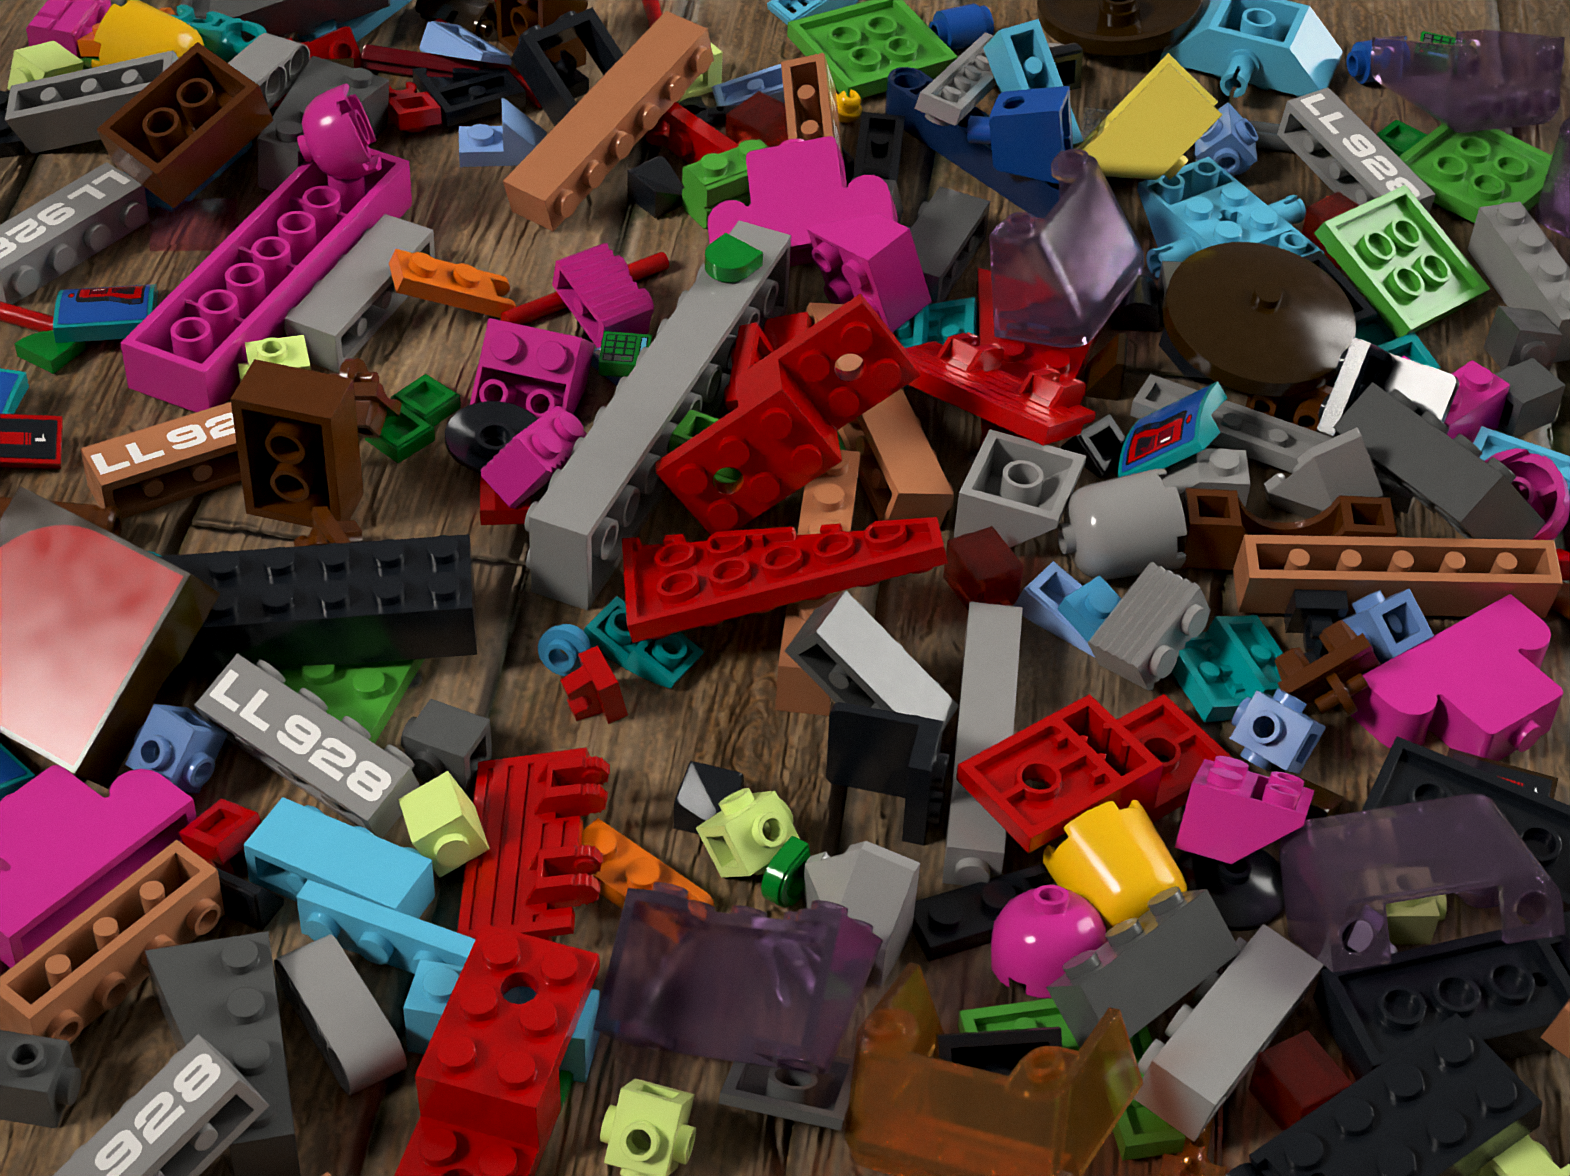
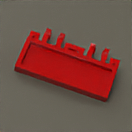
(970, 379)
(535, 843)

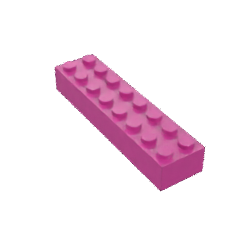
(252, 280)

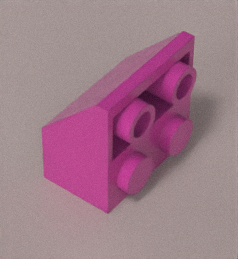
(871, 259)
(532, 368)
(1239, 810)

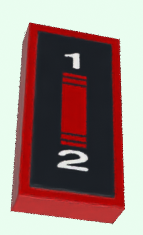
(31, 441)

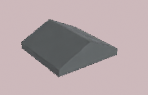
(791, 1093)

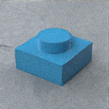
(1089, 606)

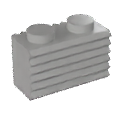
(1150, 626)

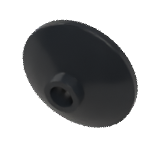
(483, 430)
(1243, 892)

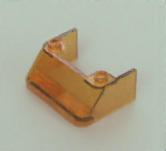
(958, 1120)

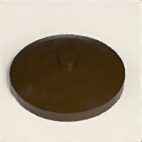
(1118, 25)
(1258, 318)

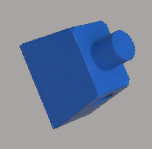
(1026, 130)

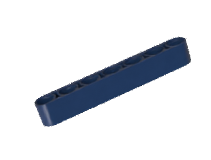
(951, 142)

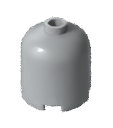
(1123, 526)

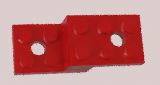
(788, 418)
(1085, 763)
(494, 1064)

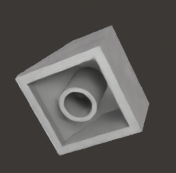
(1016, 488)

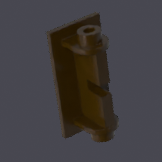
(473, 15)

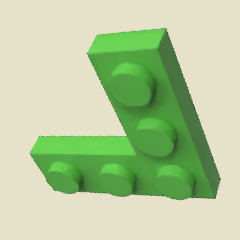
(1139, 1130)

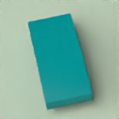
(657, 661)

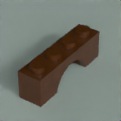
(1219, 522)

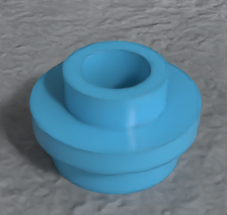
(566, 638)

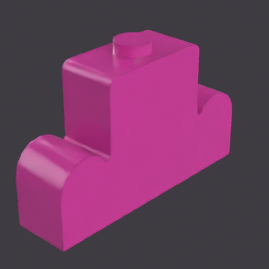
(801, 187)
(1467, 685)
(73, 846)

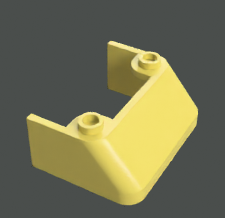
(1153, 125)

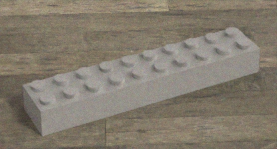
(611, 475)

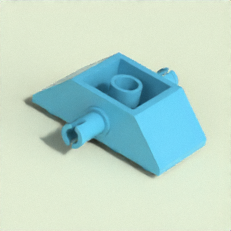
(1260, 44)
(1211, 208)

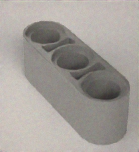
(272, 64)
(340, 1014)

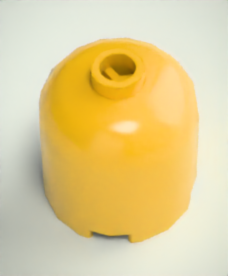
(139, 32)
(1114, 861)

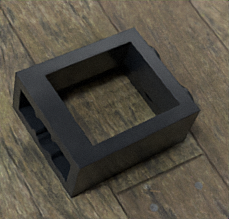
(540, 73)

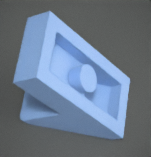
(499, 145)

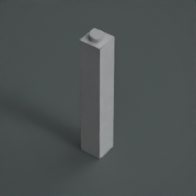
(984, 718)

